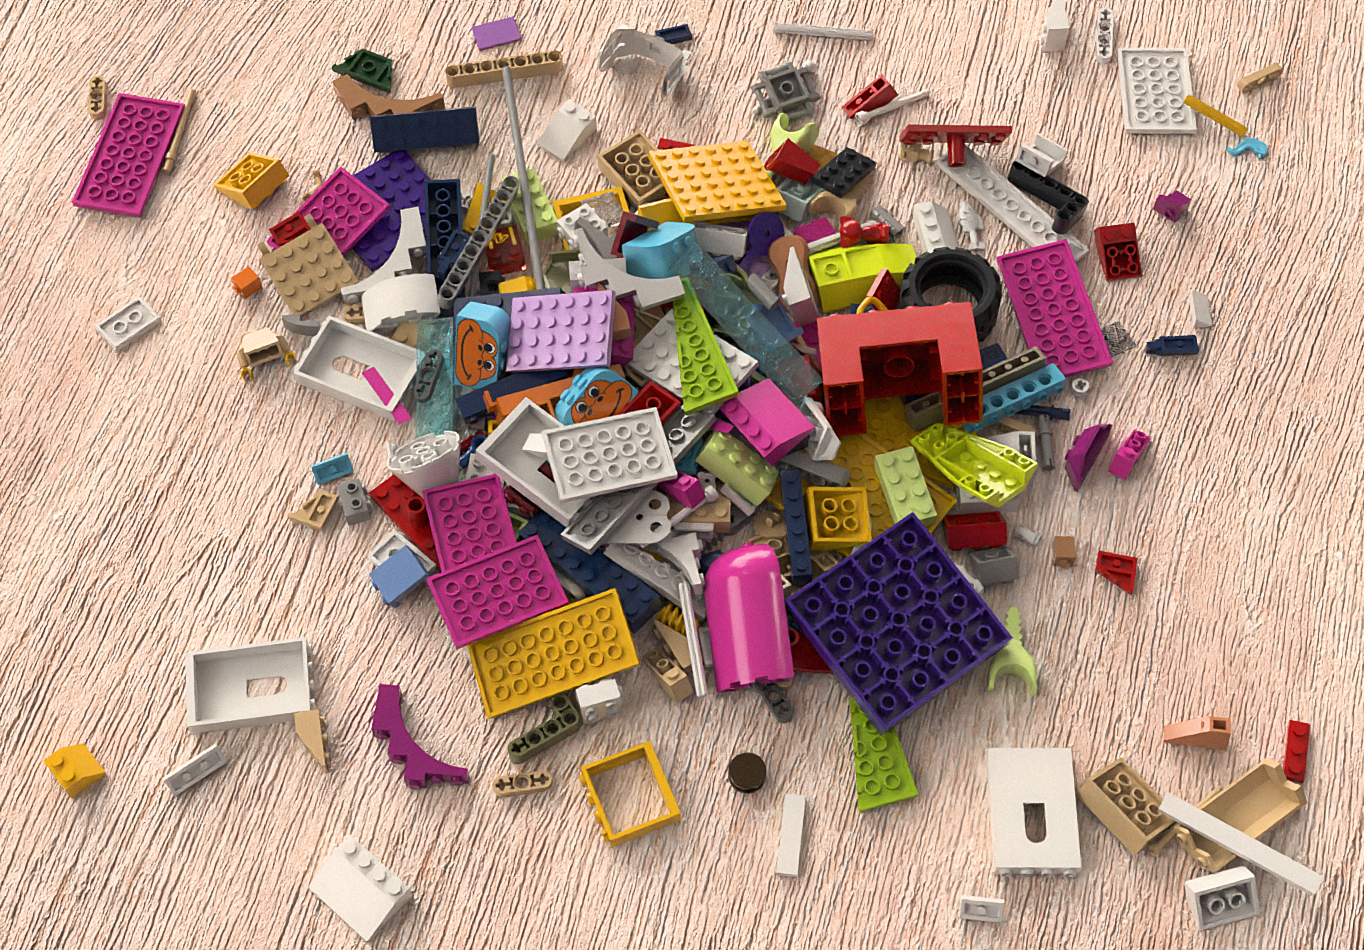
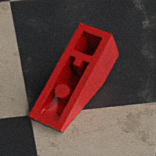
(871, 97)

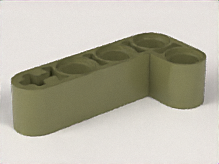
(541, 732)

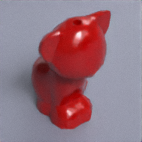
(852, 232)

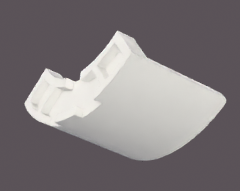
(398, 300)

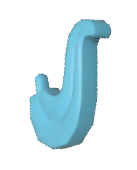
(1253, 144)

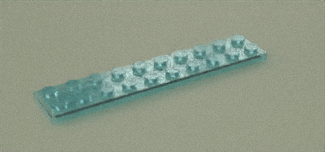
(746, 324)

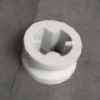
(1083, 383)

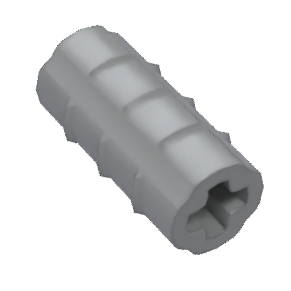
(882, 215)

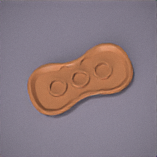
(778, 258)

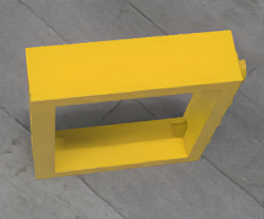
(567, 205)
(619, 759)

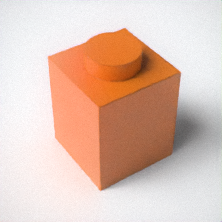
(246, 282)

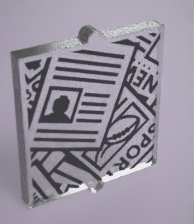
(1117, 338)

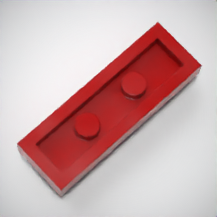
(1296, 751)

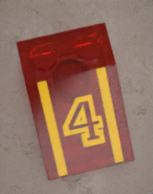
(506, 251)

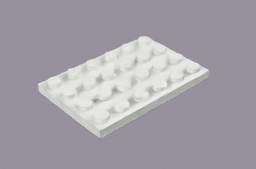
(1154, 90)
(658, 359)
(608, 455)

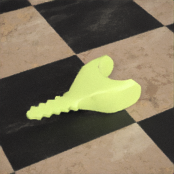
(803, 138)
(1013, 658)

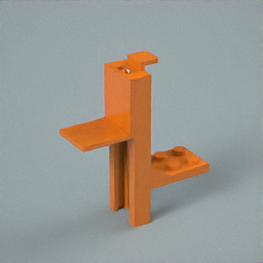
(543, 396)

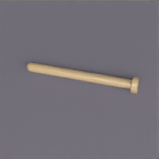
(1155, 848)

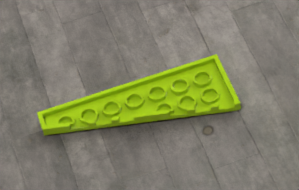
(701, 363)
(879, 765)

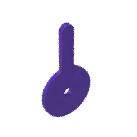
(758, 242)

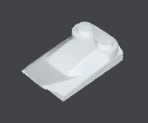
(823, 441)

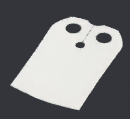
(639, 531)

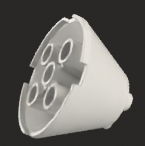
(428, 461)

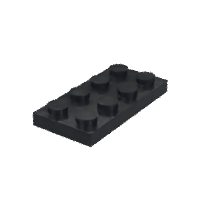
(843, 172)

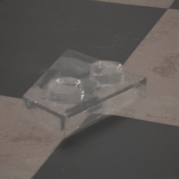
(606, 208)

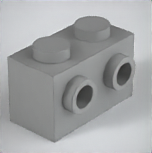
(354, 502)

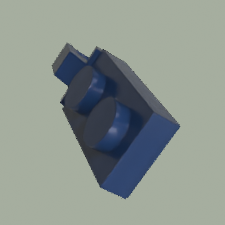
(452, 252)
(1173, 345)

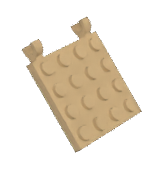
(308, 269)

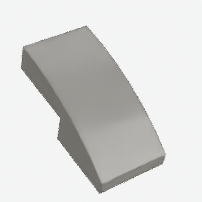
(295, 324)

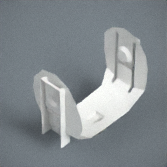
(631, 41)

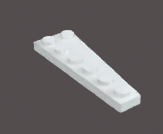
(655, 574)

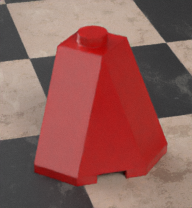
(792, 162)

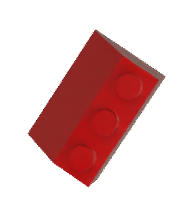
(651, 397)
(975, 530)

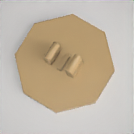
(770, 524)

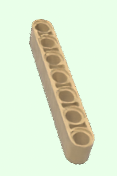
(491, 70)

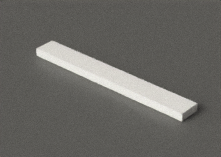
(1240, 844)

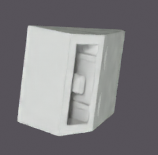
(1018, 440)

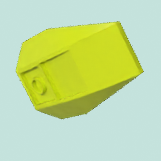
(849, 272)
(975, 463)

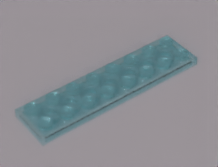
(439, 412)

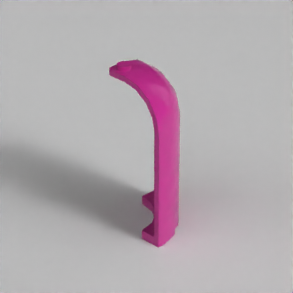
(747, 619)

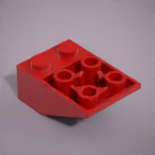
(1118, 251)

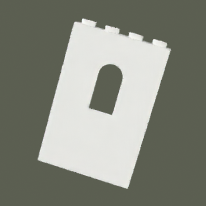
(341, 339)
(505, 458)
(219, 684)
(1032, 777)

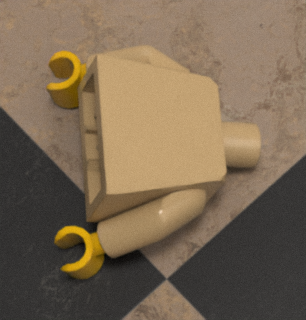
(262, 347)

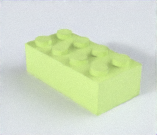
(543, 213)
(738, 466)
(904, 486)

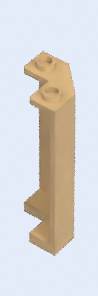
(1251, 805)

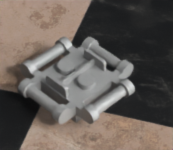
(786, 91)

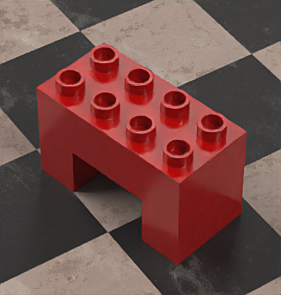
(900, 356)

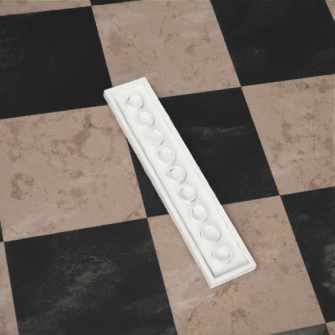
(1008, 202)

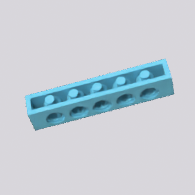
(1019, 395)

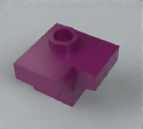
(1172, 206)

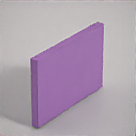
(496, 33)

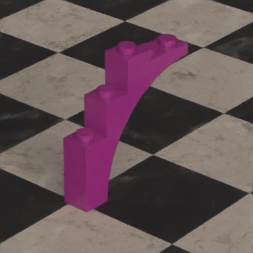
(402, 749)

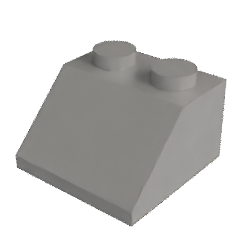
(994, 565)

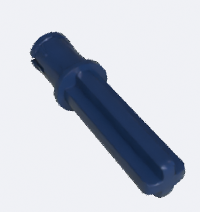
(1053, 412)

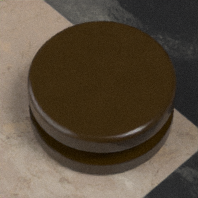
(747, 772)

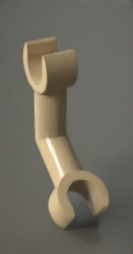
(318, 180)

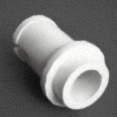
(1028, 535)

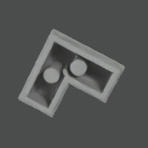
(763, 292)

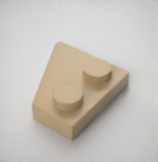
(316, 511)

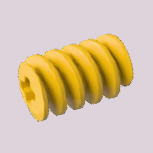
(674, 620)

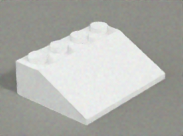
(798, 293)
(360, 888)

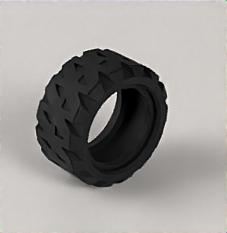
(960, 269)

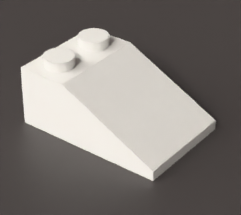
(1055, 28)
(567, 130)

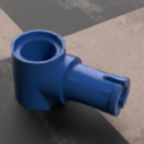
(475, 442)

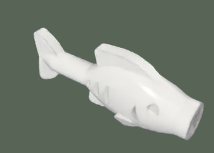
(971, 223)

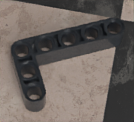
(1066, 200)

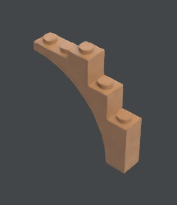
(360, 102)

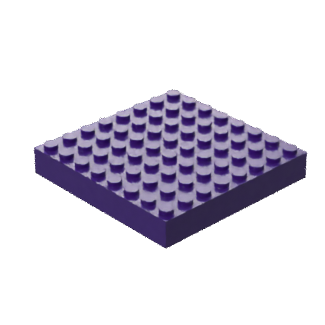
(897, 623)

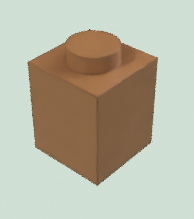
(1063, 551)

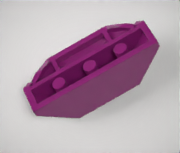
(1085, 453)

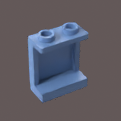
(781, 321)
(398, 575)

